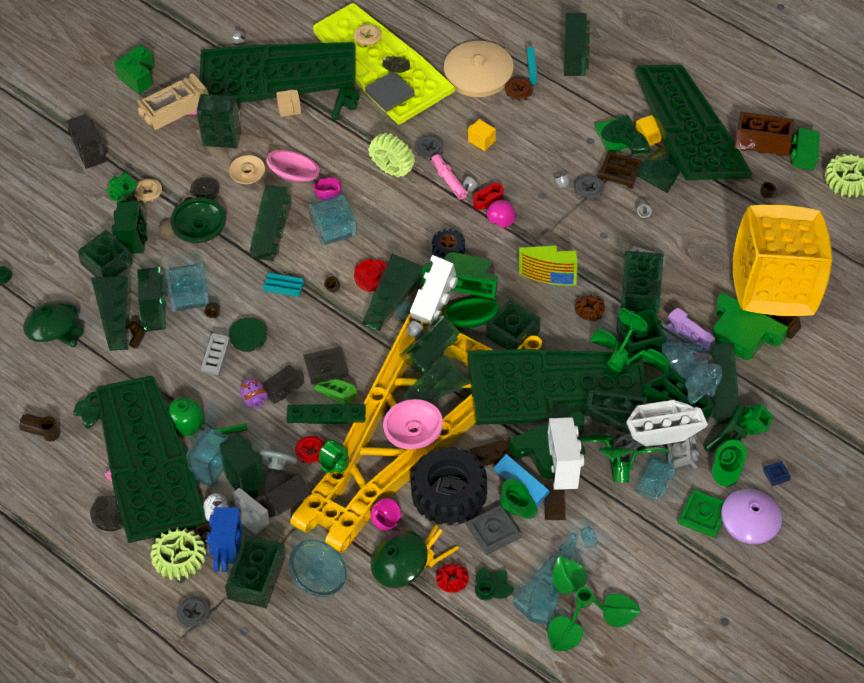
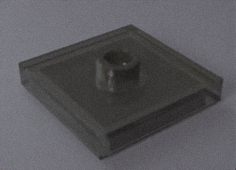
(326, 365)

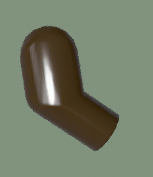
(137, 333)

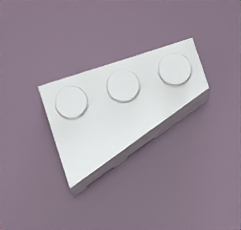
(435, 291)
(565, 452)

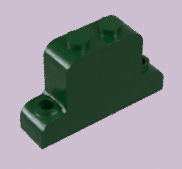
(536, 445)

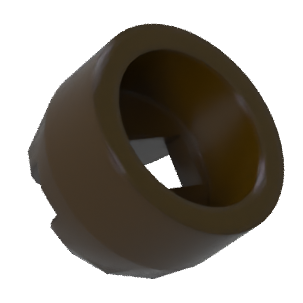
(767, 189)
(330, 283)
(208, 310)

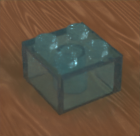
(332, 220)
(187, 287)
(206, 458)

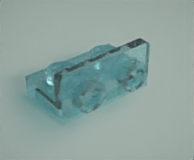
(655, 480)

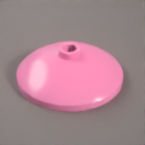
(292, 166)
(411, 417)

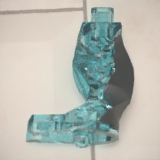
(697, 369)

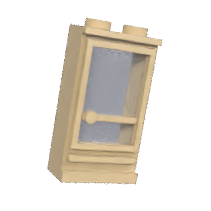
(171, 102)

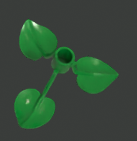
(620, 355)
(619, 467)
(568, 577)

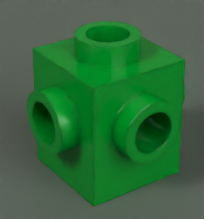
(121, 187)
(755, 420)

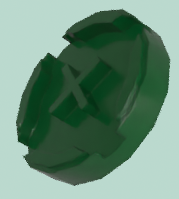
(248, 334)

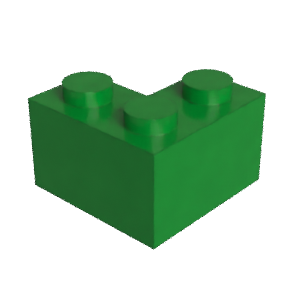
(135, 68)

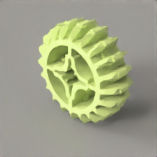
(391, 155)
(846, 175)
(182, 559)

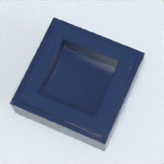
(776, 473)

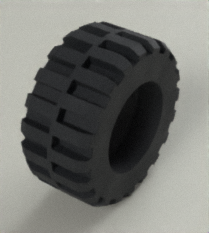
(452, 507)

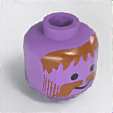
(253, 393)

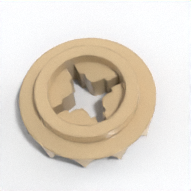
(363, 31)
(147, 184)

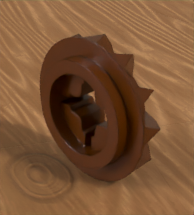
(521, 83)
(586, 312)

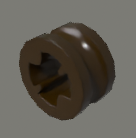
(201, 528)

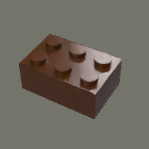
(764, 133)

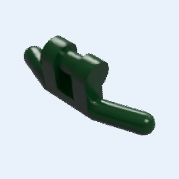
(351, 103)
(71, 337)
(732, 425)

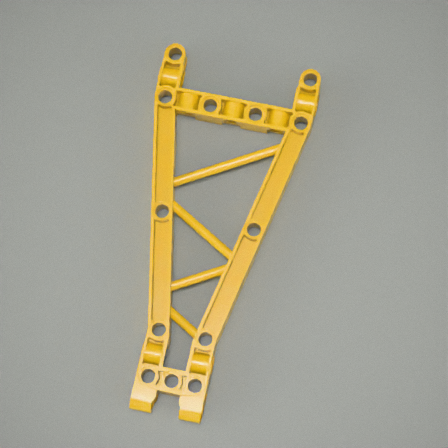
(399, 471)

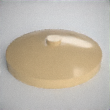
(478, 68)

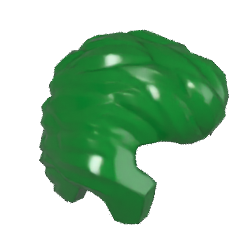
(333, 457)

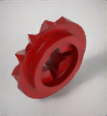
(308, 443)
(453, 585)

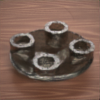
(106, 514)

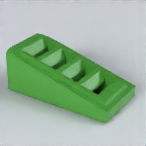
(343, 392)

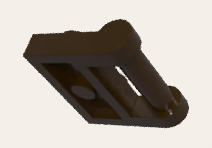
(622, 165)

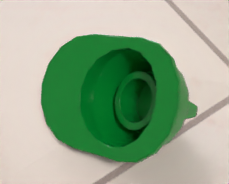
(729, 462)
(517, 500)

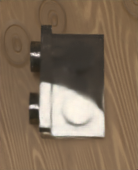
(283, 383)

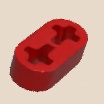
(488, 196)

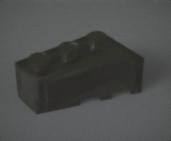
(86, 141)

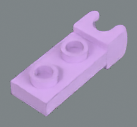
(689, 329)

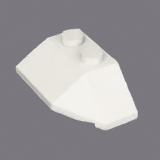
(665, 422)

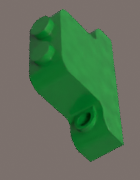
(471, 274)
(745, 328)

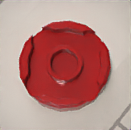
(369, 273)

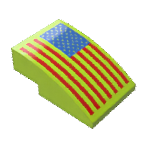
(548, 265)

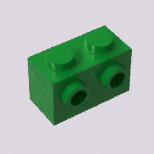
(805, 149)

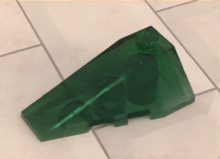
(659, 169)

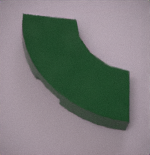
(625, 134)

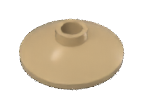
(247, 169)

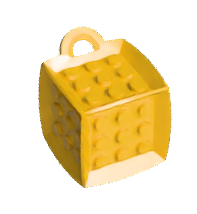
(782, 260)

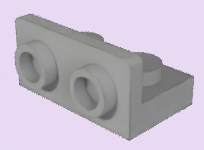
(684, 452)
(253, 515)

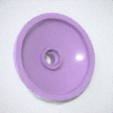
(747, 524)

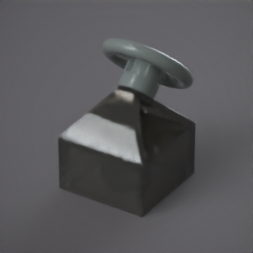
(279, 488)

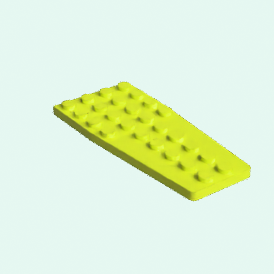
(421, 77)

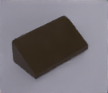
(554, 503)

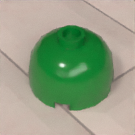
(186, 415)

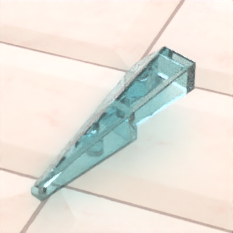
(540, 597)

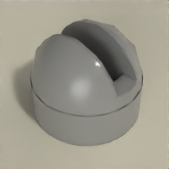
(237, 37)
(562, 180)
(470, 183)
(640, 209)
(415, 329)

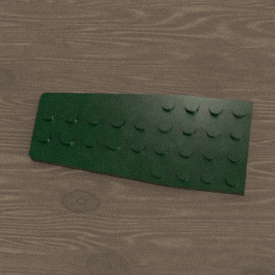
(263, 70)
(690, 125)
(543, 383)
(147, 461)

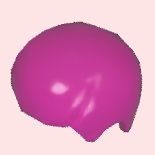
(327, 188)
(501, 213)
(385, 514)

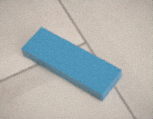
(511, 470)

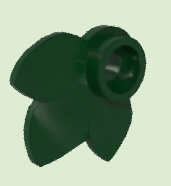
(88, 410)
(494, 583)

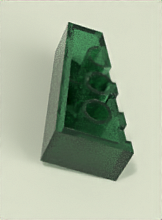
(270, 222)
(395, 285)

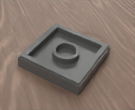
(389, 91)
(493, 529)

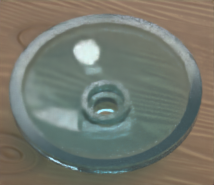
(317, 568)

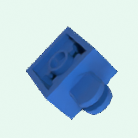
(224, 536)

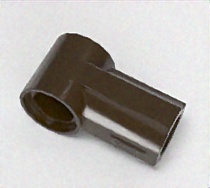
(40, 426)

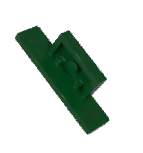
(326, 413)

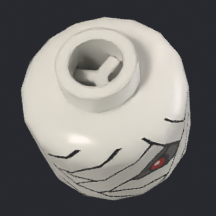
(212, 501)

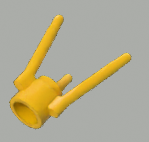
(430, 541)

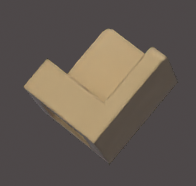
(288, 103)

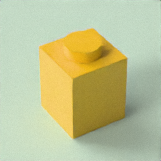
(649, 129)
(481, 135)

